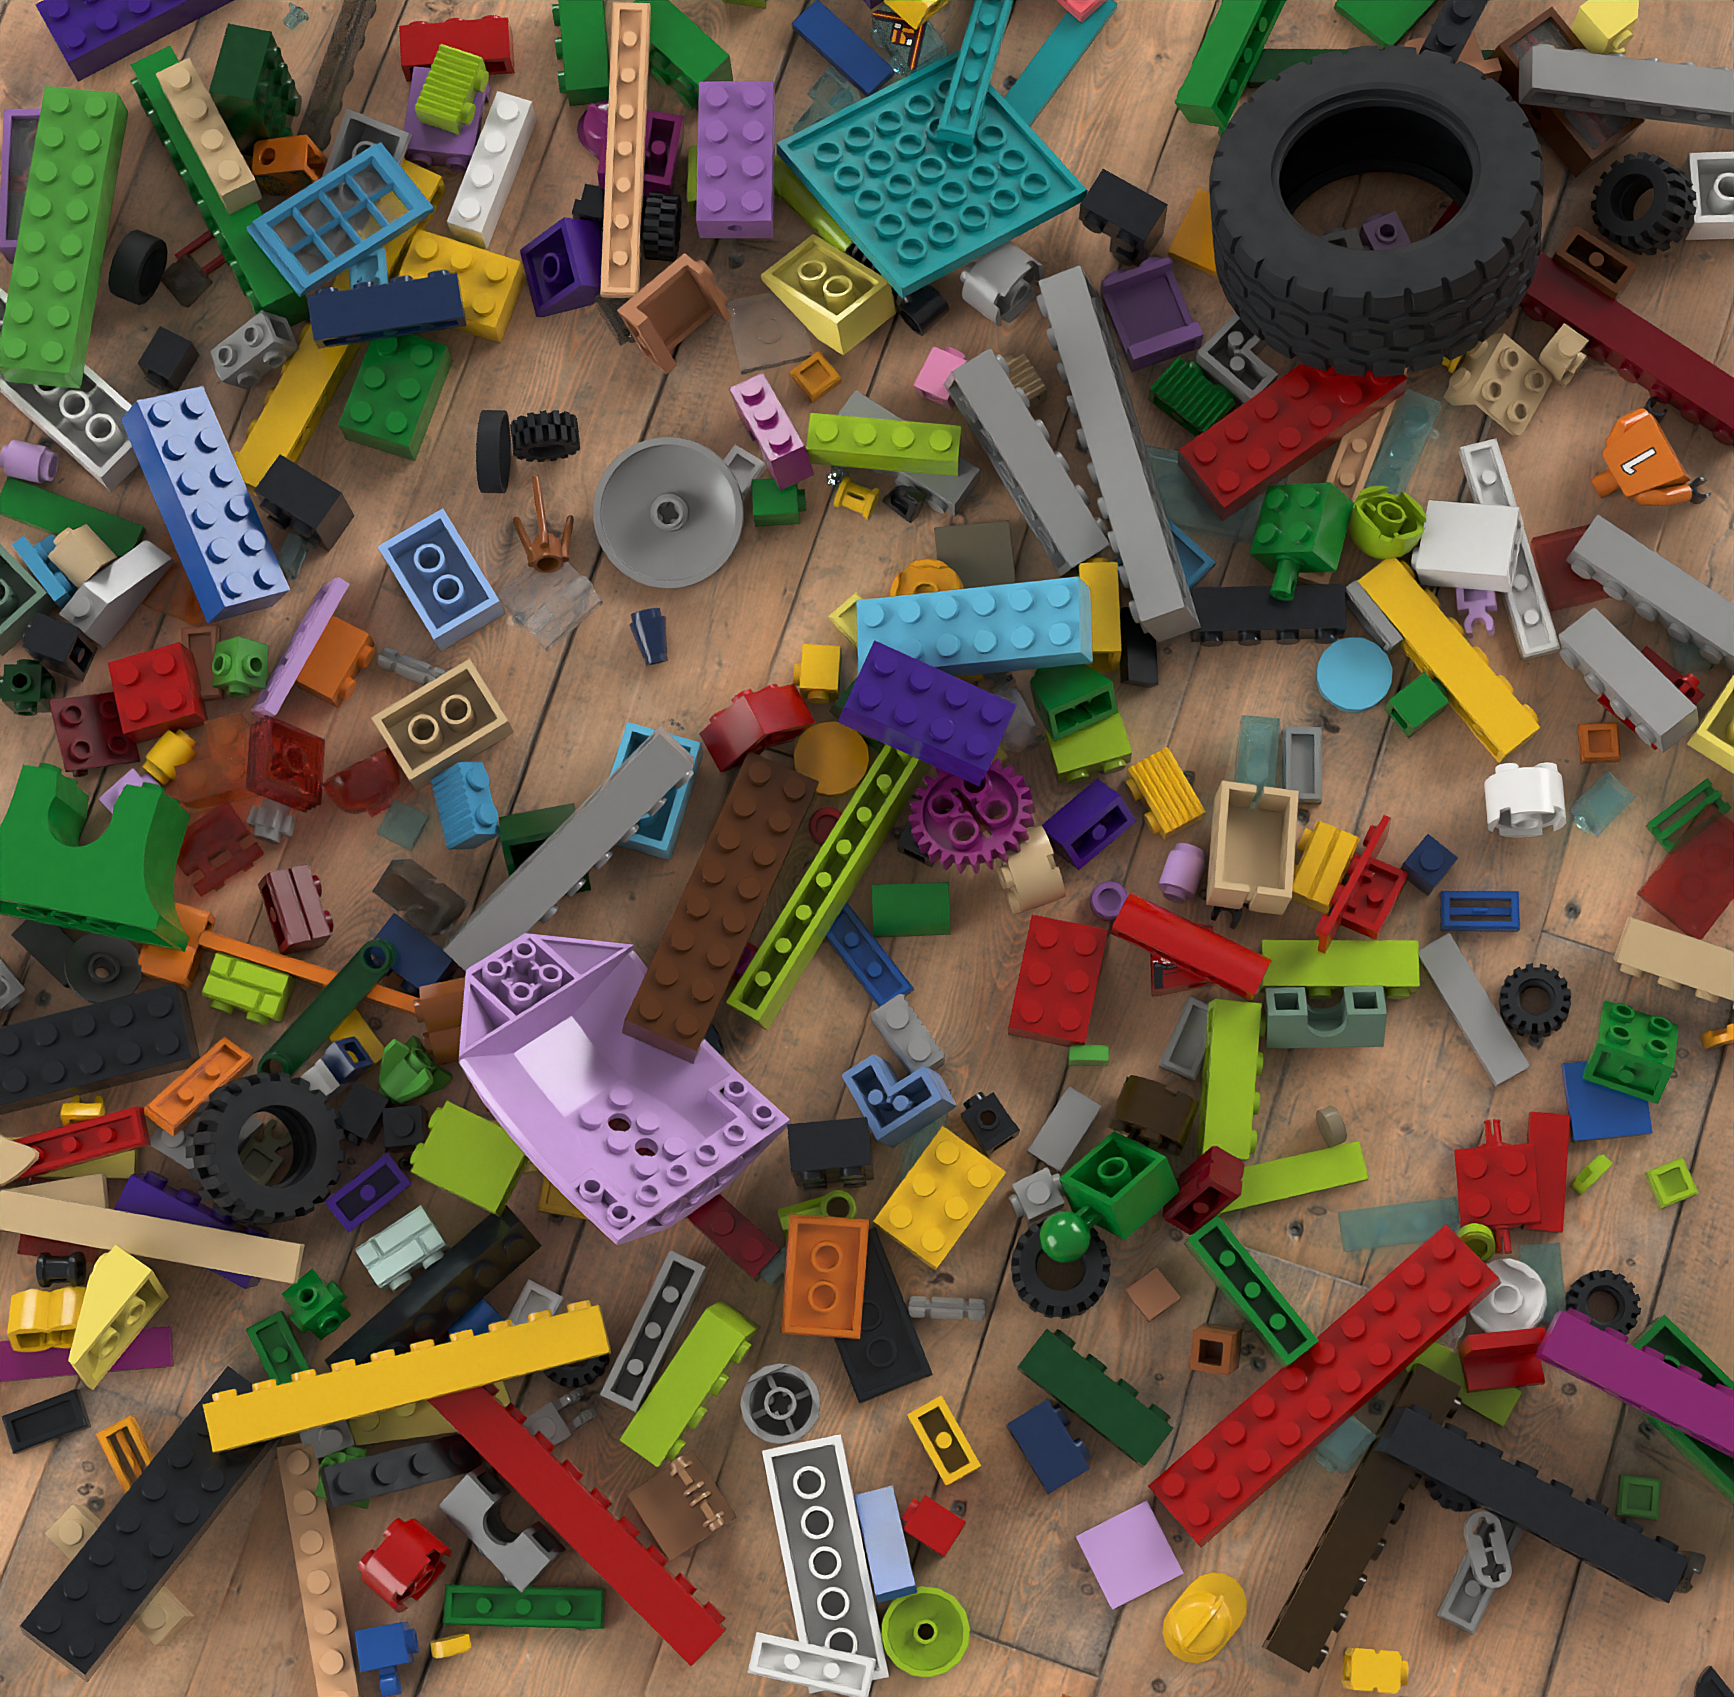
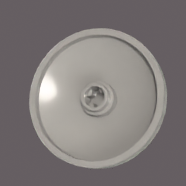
(668, 512)

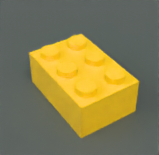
(487, 280)
(939, 1198)

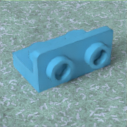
(47, 573)

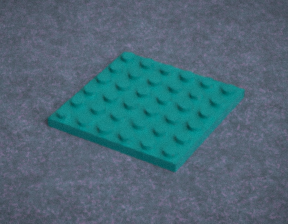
(923, 200)

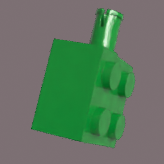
(1300, 532)

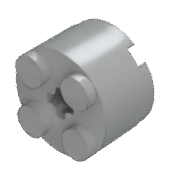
(1001, 282)

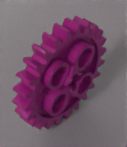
(941, 833)

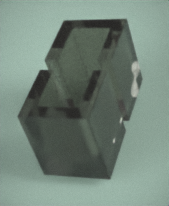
(408, 885)

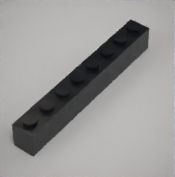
(1531, 1503)

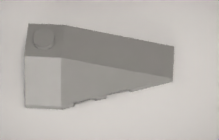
(361, 132)

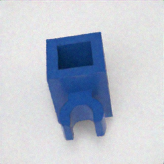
(385, 1649)

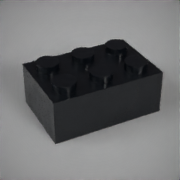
(830, 1153)

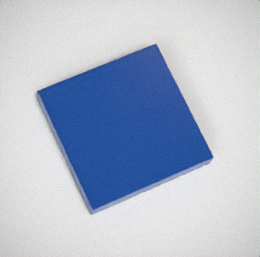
(1601, 1111)

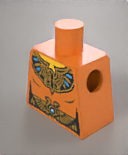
(286, 164)

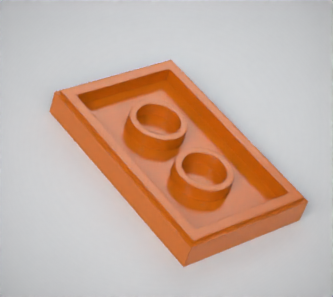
(824, 1276)

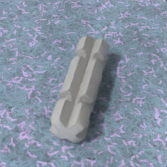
(408, 666)
(947, 1308)

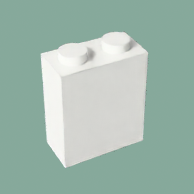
(1469, 546)

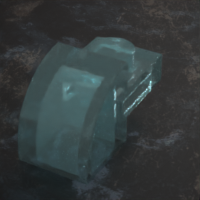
(830, 96)

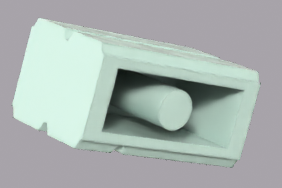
(403, 1249)

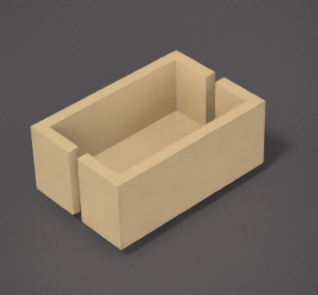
(1252, 848)

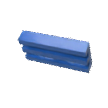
(1490, 926)

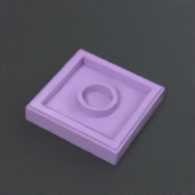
(1129, 1555)

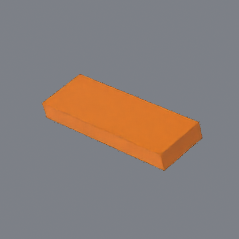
(180, 1100)

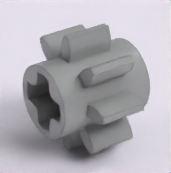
(271, 821)

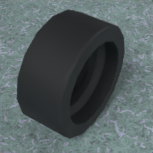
(137, 267)

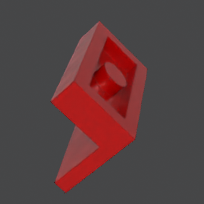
(1502, 1359)

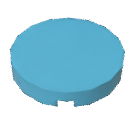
(1354, 674)

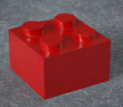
(157, 692)

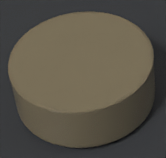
(1331, 1126)

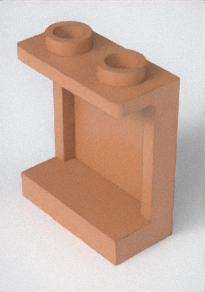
(672, 309)

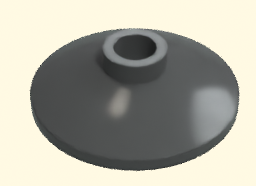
(105, 952)

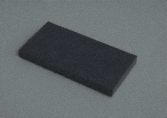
(888, 1345)

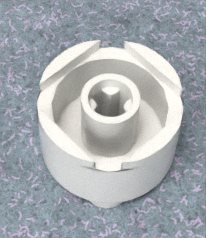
(1525, 800)

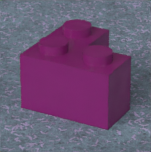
(662, 152)

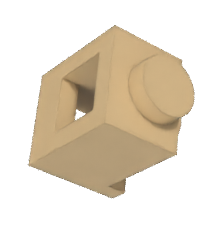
(1564, 355)

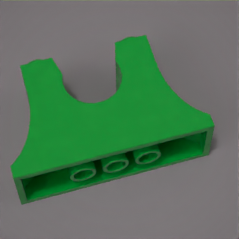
(105, 888)

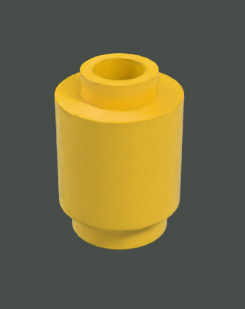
(169, 752)

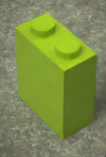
(469, 1158)

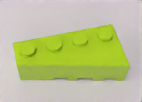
(689, 1382)

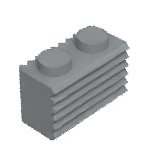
(907, 1035)

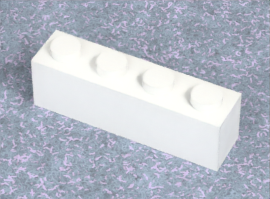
(492, 170)

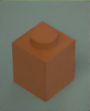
(1215, 1349)

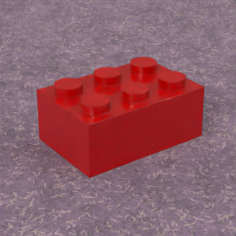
(1057, 981)

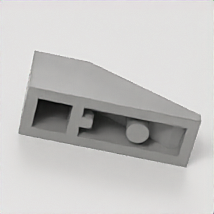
(116, 592)

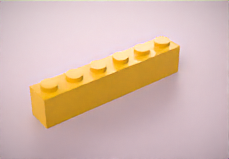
(1443, 653)

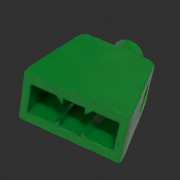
(1071, 698)

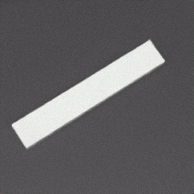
(1526, 601)

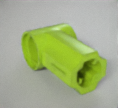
(816, 1206)

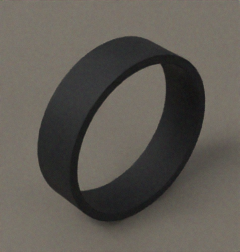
(493, 451)

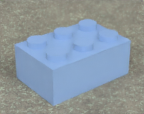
(441, 579)

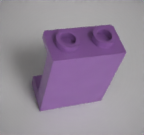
(437, 147)
(1149, 313)

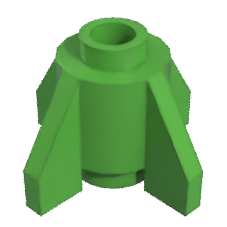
(409, 1072)

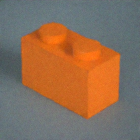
(336, 662)

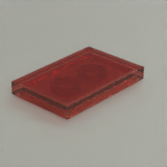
(1696, 875)

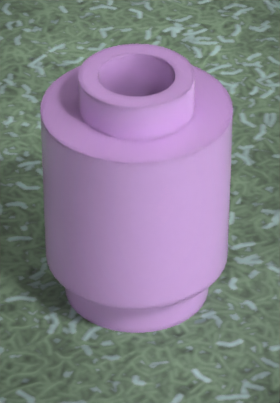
(29, 461)
(1182, 872)

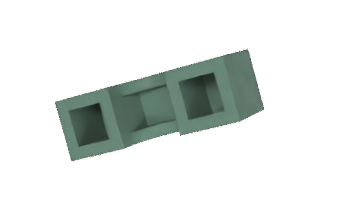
(1353, 1022)

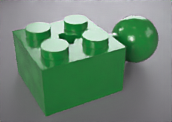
(1110, 1187)

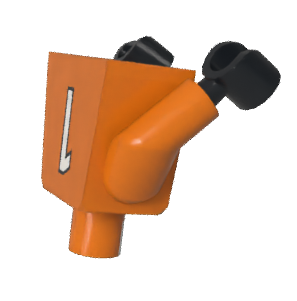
(1645, 462)

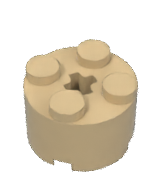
(1031, 873)

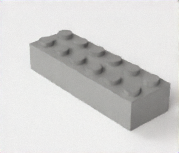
(1026, 461)

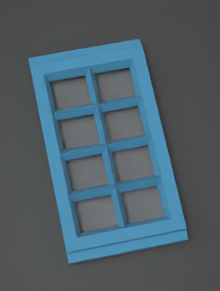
(340, 219)

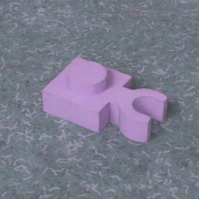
(1475, 605)

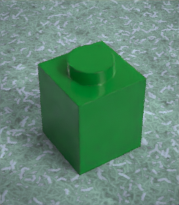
(774, 505)
(1417, 704)

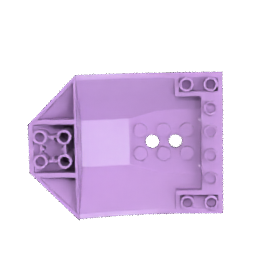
(556, 1068)

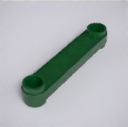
(329, 1009)

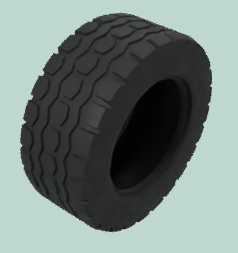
(1364, 117)

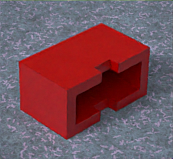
(932, 1524)

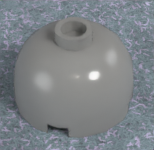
(780, 1403)

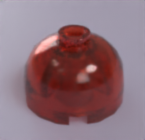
(365, 784)

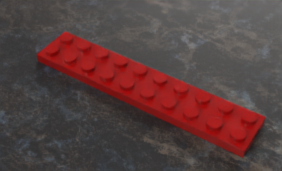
(1324, 1385)

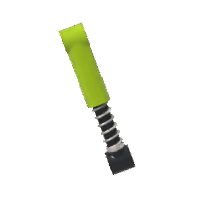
(918, 310)

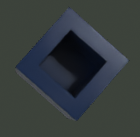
(1428, 864)

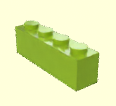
(884, 444)
(1344, 964)
(1229, 1077)

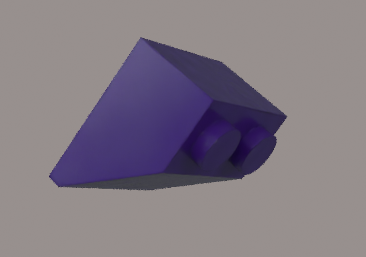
(564, 266)

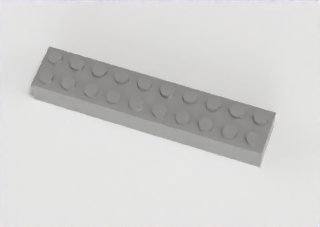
(1117, 455)

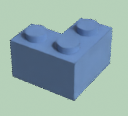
(894, 1106)

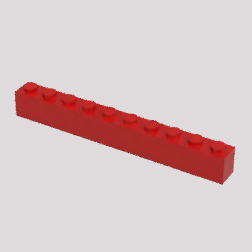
(584, 1519)

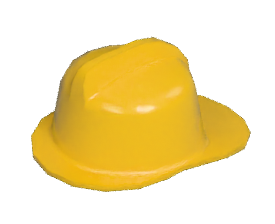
(1204, 1617)

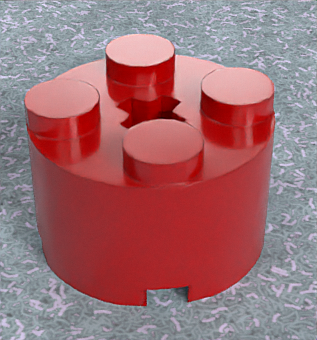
(404, 1563)

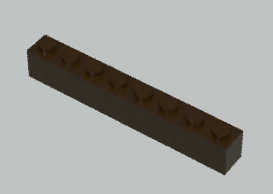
(1354, 1533)

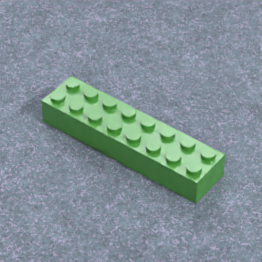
(62, 237)

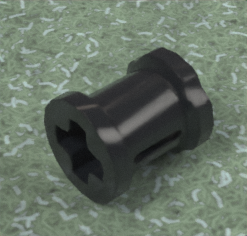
(61, 1269)

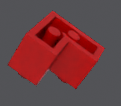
(755, 723)

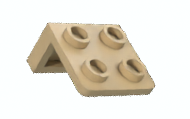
(1500, 382)

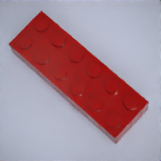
(1280, 432)

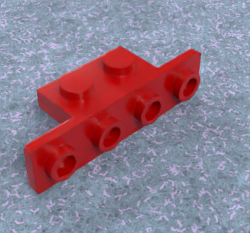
(1368, 894)

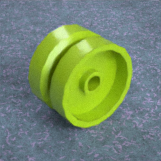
(937, 1653)

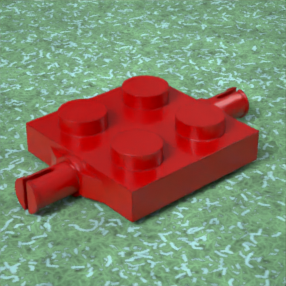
(1498, 1185)

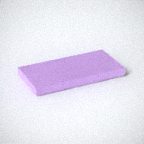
(299, 648)

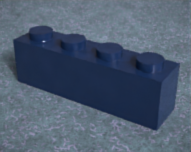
(386, 309)

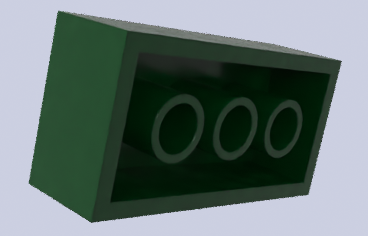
(253, 88)

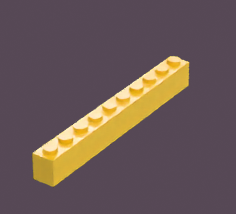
(315, 374)
(406, 1378)

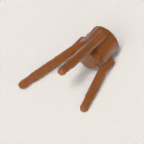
(546, 551)

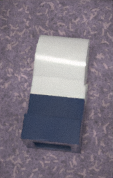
(337, 1069)

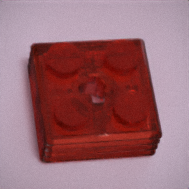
(285, 764)

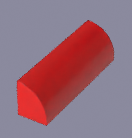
(1190, 946)

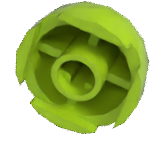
(1386, 523)

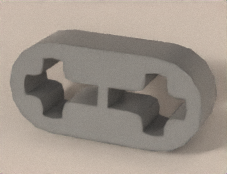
(1497, 1546)

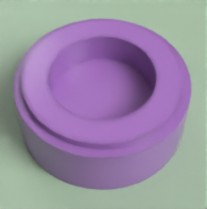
(1107, 900)

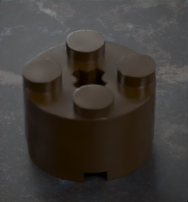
(1153, 1114)

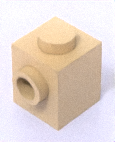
(80, 554)

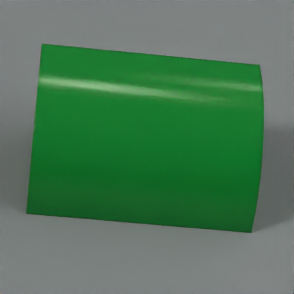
(911, 909)

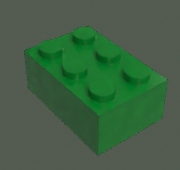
(683, 53)
(396, 394)

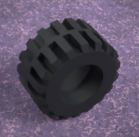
(1624, 187)
(1054, 1302)

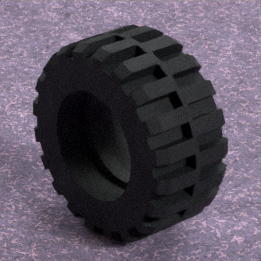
(313, 1140)

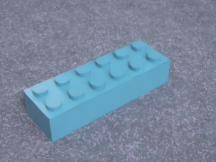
(984, 626)

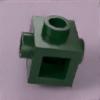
(36, 693)

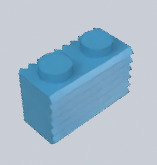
(465, 805)

